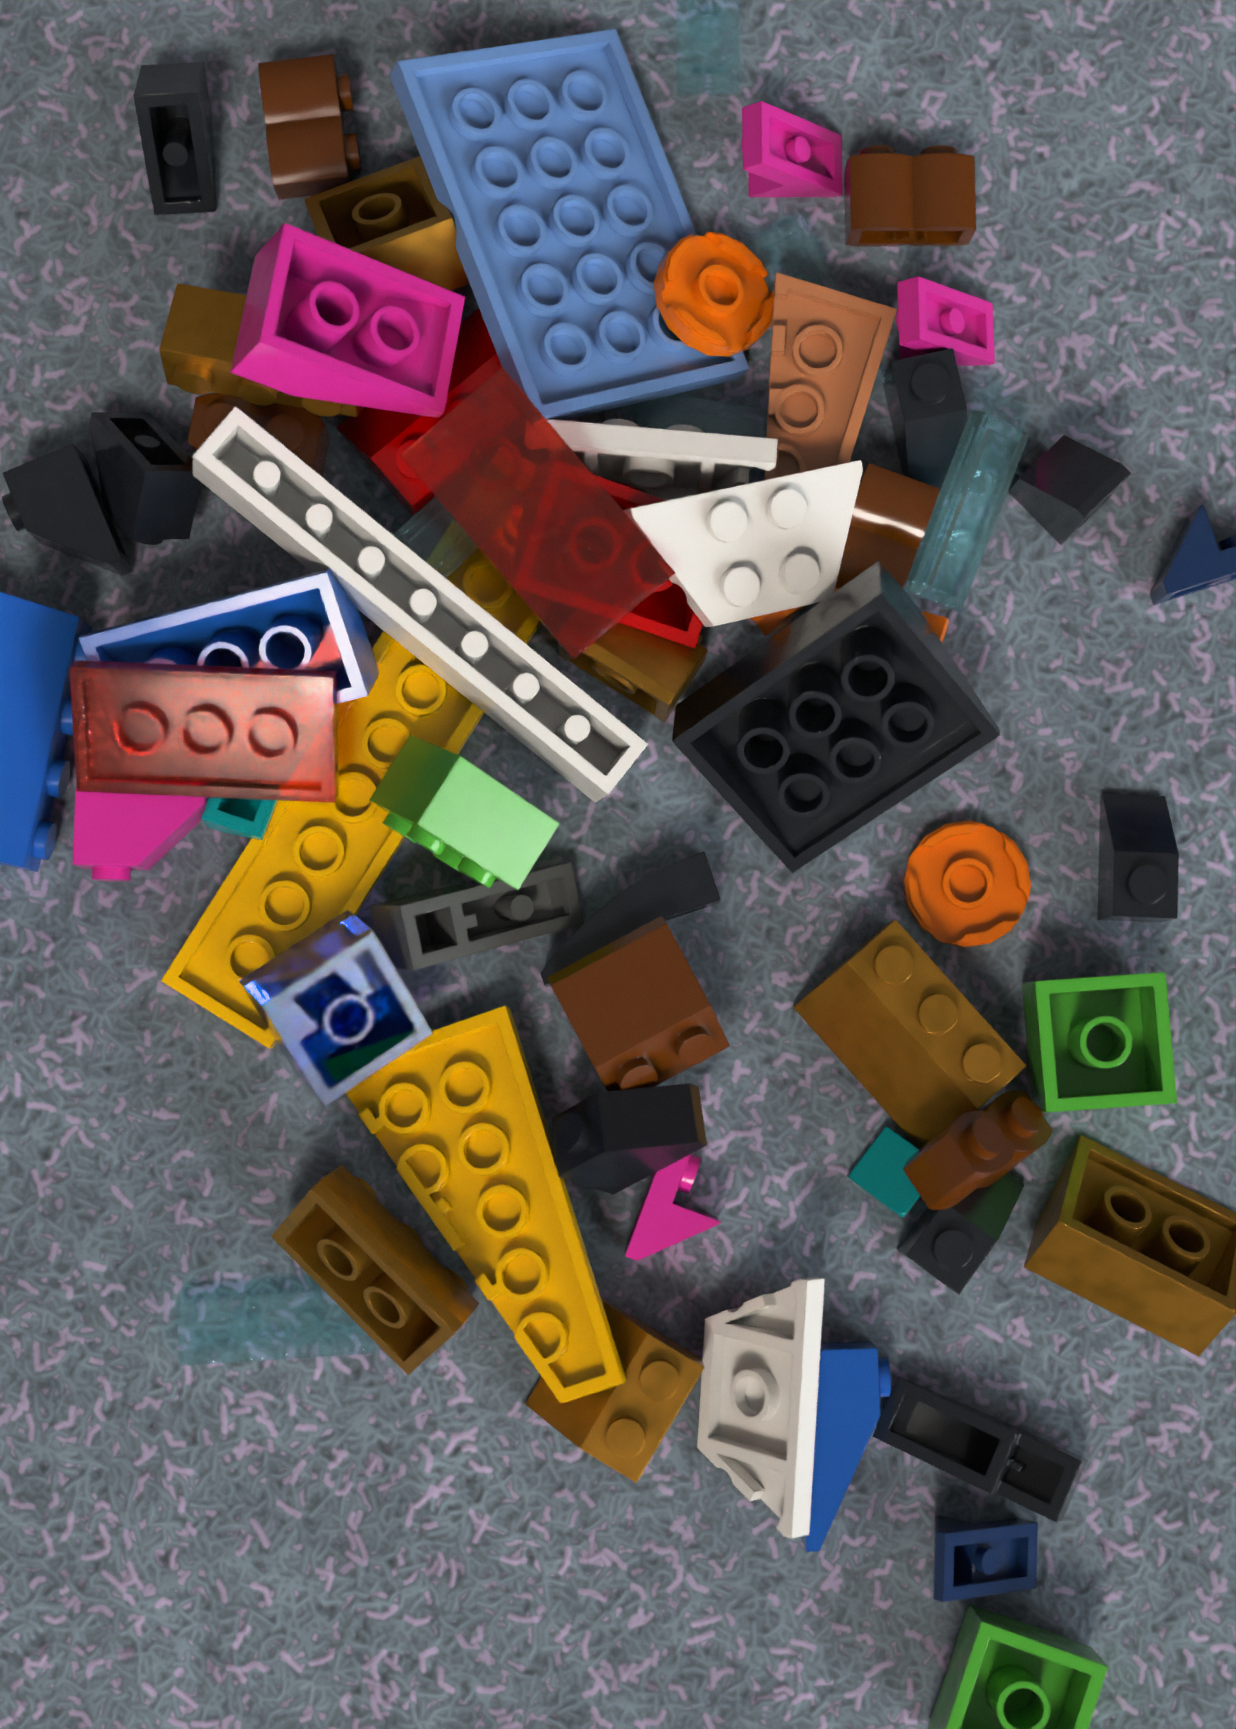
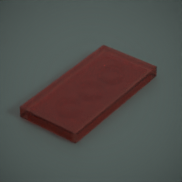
(537, 513)
(205, 731)

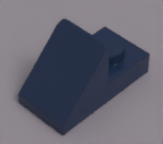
(1195, 561)
(983, 1557)

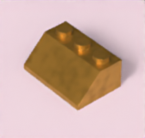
(201, 348)
(908, 1034)
(1138, 1246)
(375, 1269)

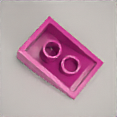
(346, 328)

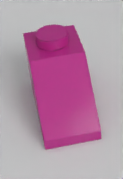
(129, 830)

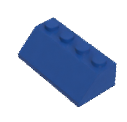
(275, 626)
(34, 724)

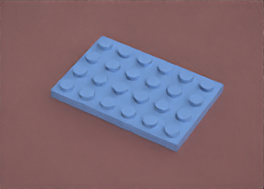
(559, 216)

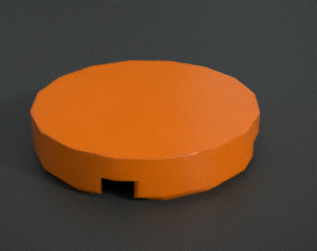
(714, 294)
(945, 892)

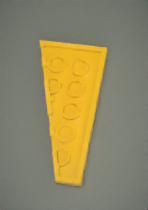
(485, 1170)

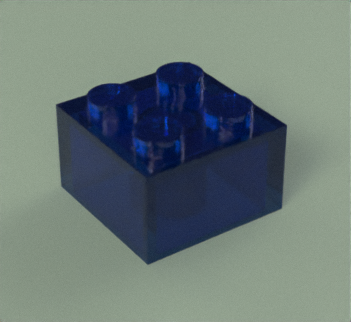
(336, 1007)

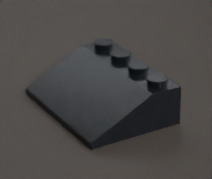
(833, 719)

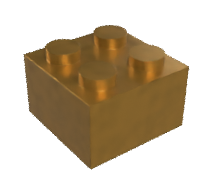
(393, 221)

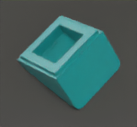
(239, 816)
(882, 1172)

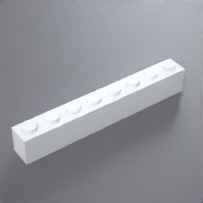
(416, 605)

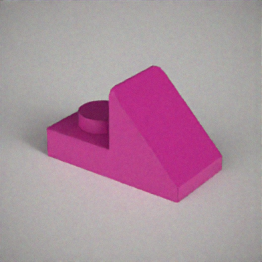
(789, 154)
(943, 318)
(663, 1220)

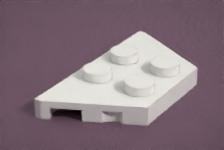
(669, 460)
(756, 543)
(763, 1398)

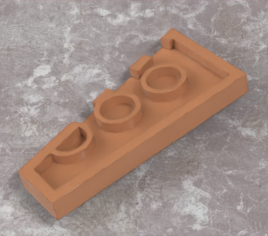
(820, 372)

